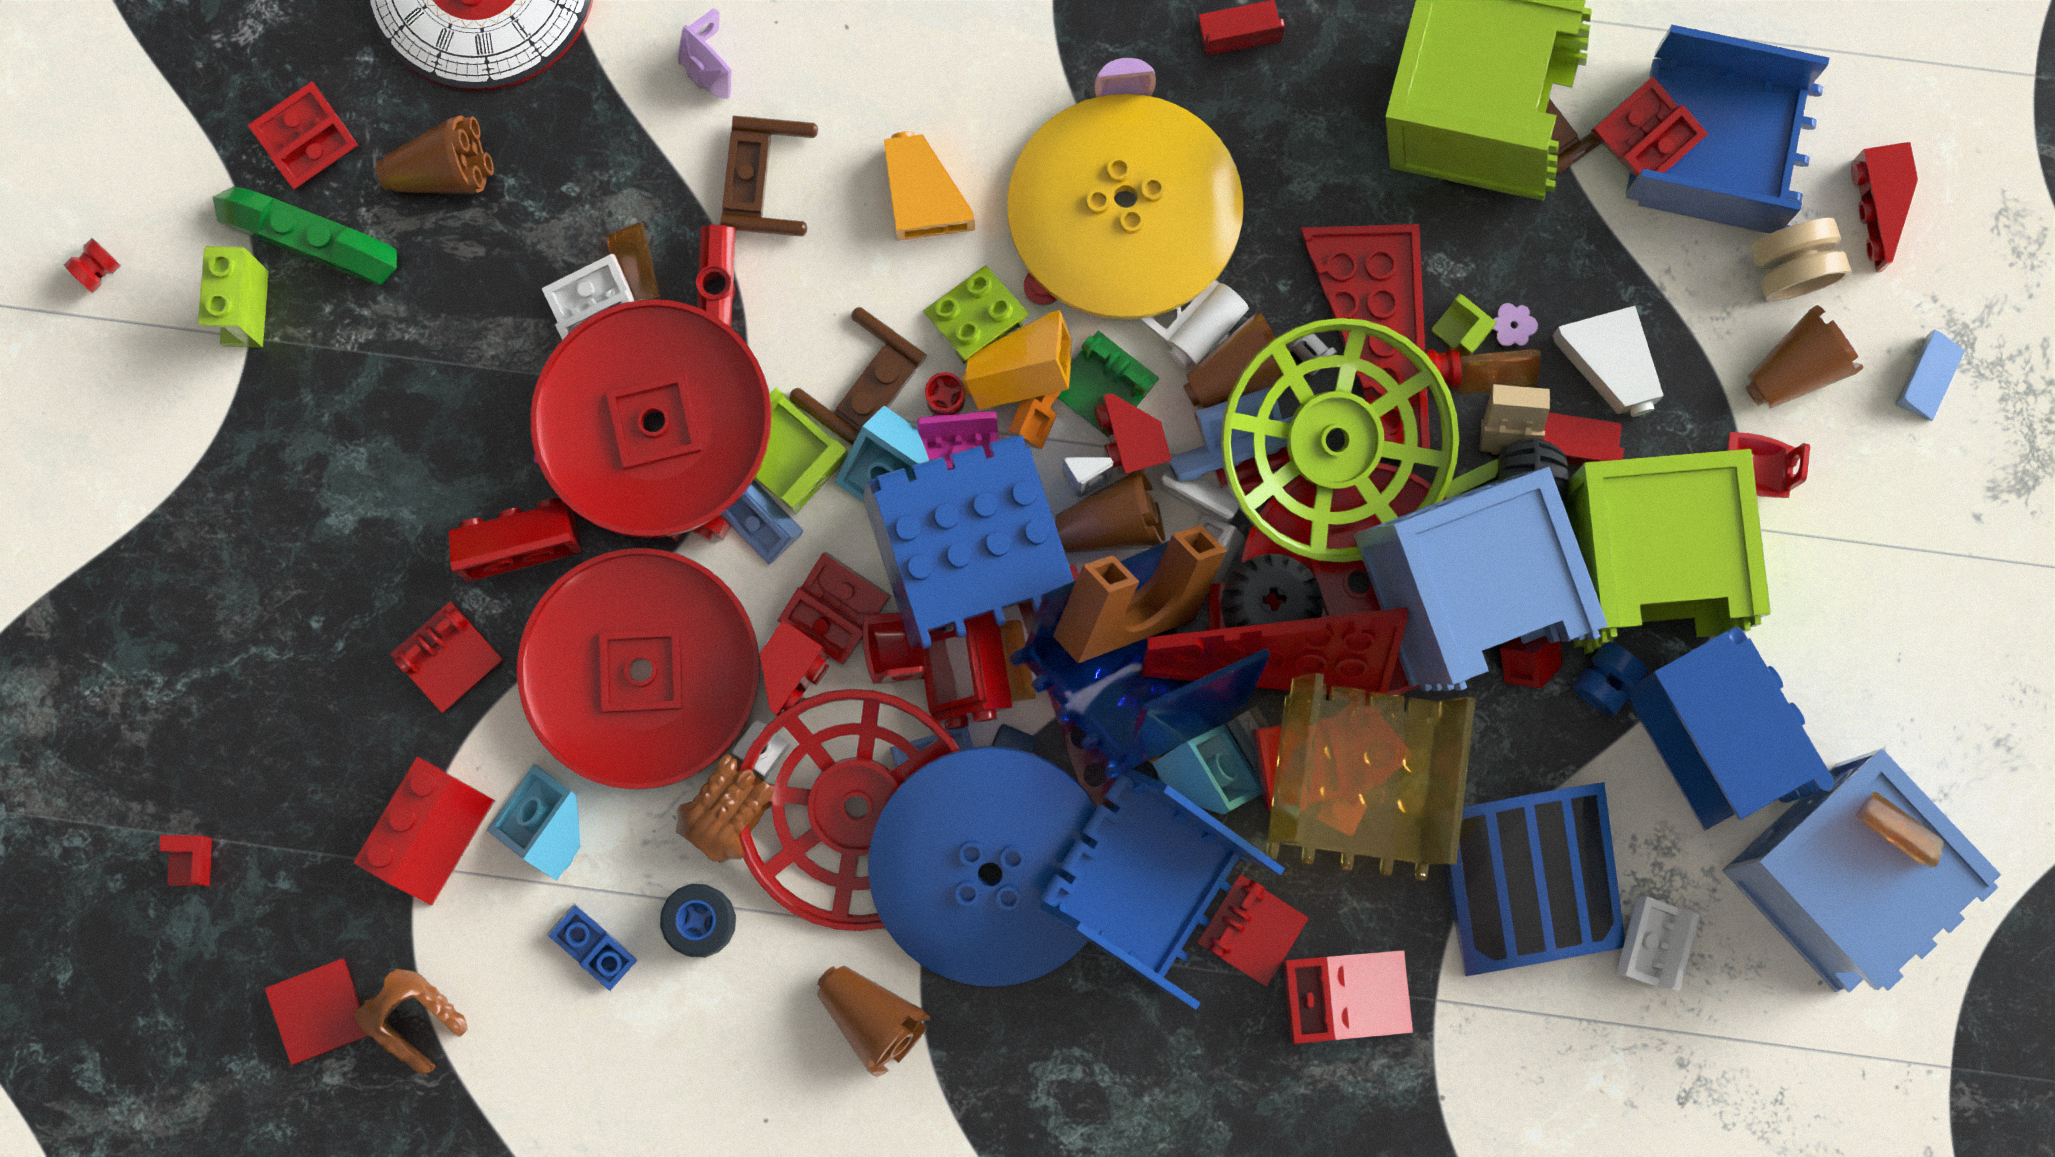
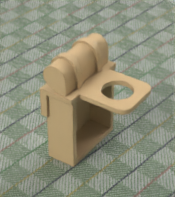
(1513, 415)

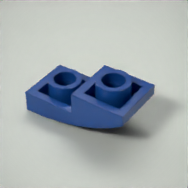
(592, 947)

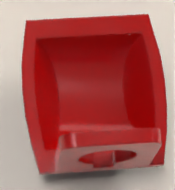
(1773, 463)
(888, 650)

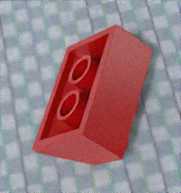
(514, 540)
(424, 831)

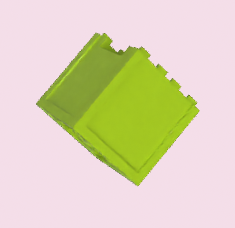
(1479, 91)
(1671, 541)

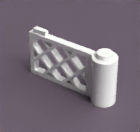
(1200, 324)

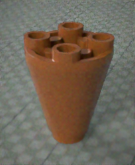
(439, 161)

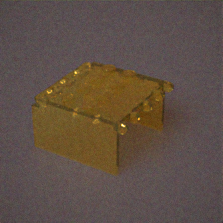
(1370, 776)

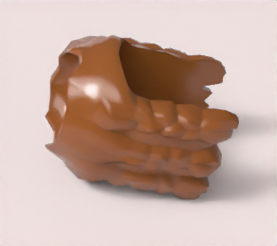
(723, 810)
(399, 987)

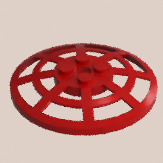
(827, 800)

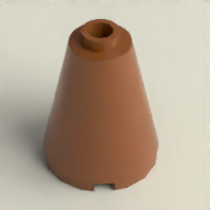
(1803, 361)
(1218, 372)
(1113, 518)
(871, 1017)

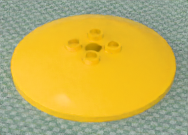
(1117, 257)

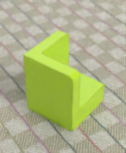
(1463, 326)

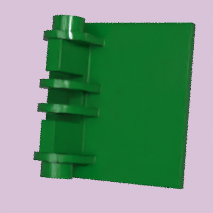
(1104, 370)

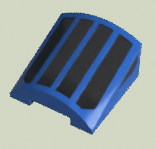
(1535, 880)

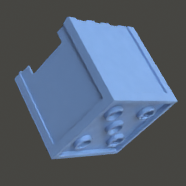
(1481, 575)
(1847, 892)

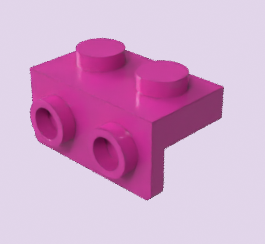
(957, 433)

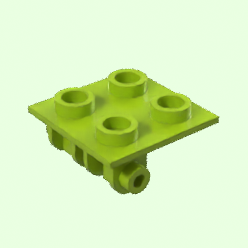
(976, 313)

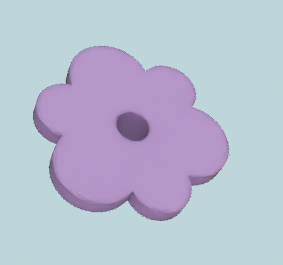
(1519, 316)

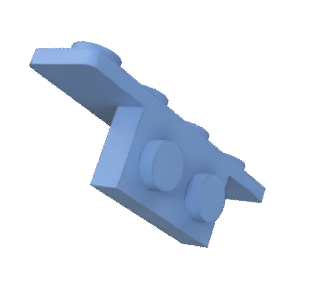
(1207, 458)

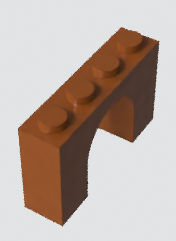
(1110, 615)

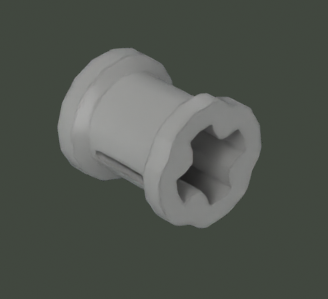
(1304, 354)

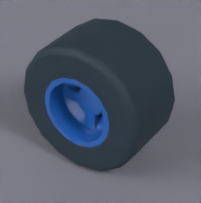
(686, 914)

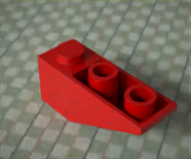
(1886, 189)

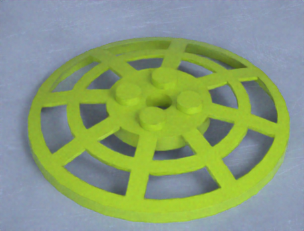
(1358, 422)

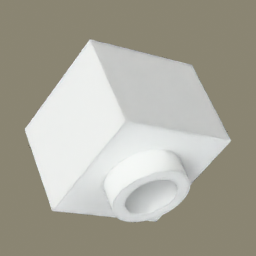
(775, 749)

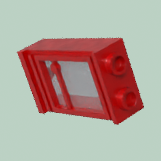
(966, 674)

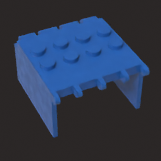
(1753, 110)
(966, 537)
(1728, 731)
(1146, 876)

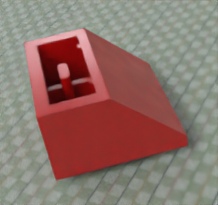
(1134, 436)
(790, 665)

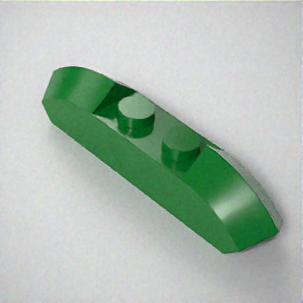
(305, 234)

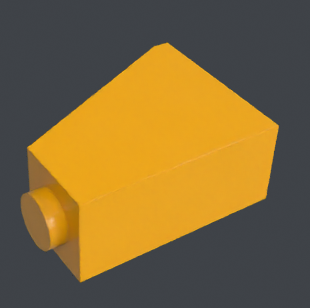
(923, 191)
(1021, 364)

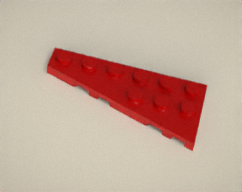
(1378, 279)
(1347, 649)

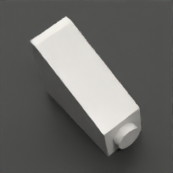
(1614, 359)

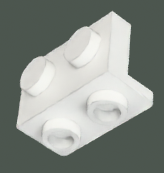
(1658, 943)

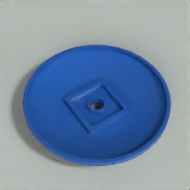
(938, 834)

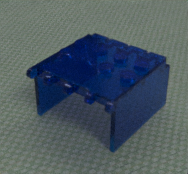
(1113, 702)

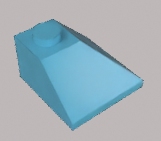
(881, 447)
(1210, 772)
(540, 823)

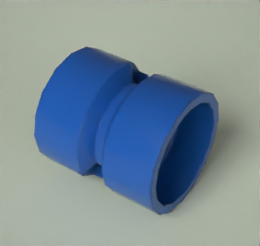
(1618, 667)

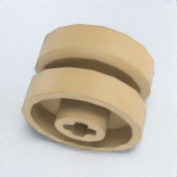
(1800, 259)

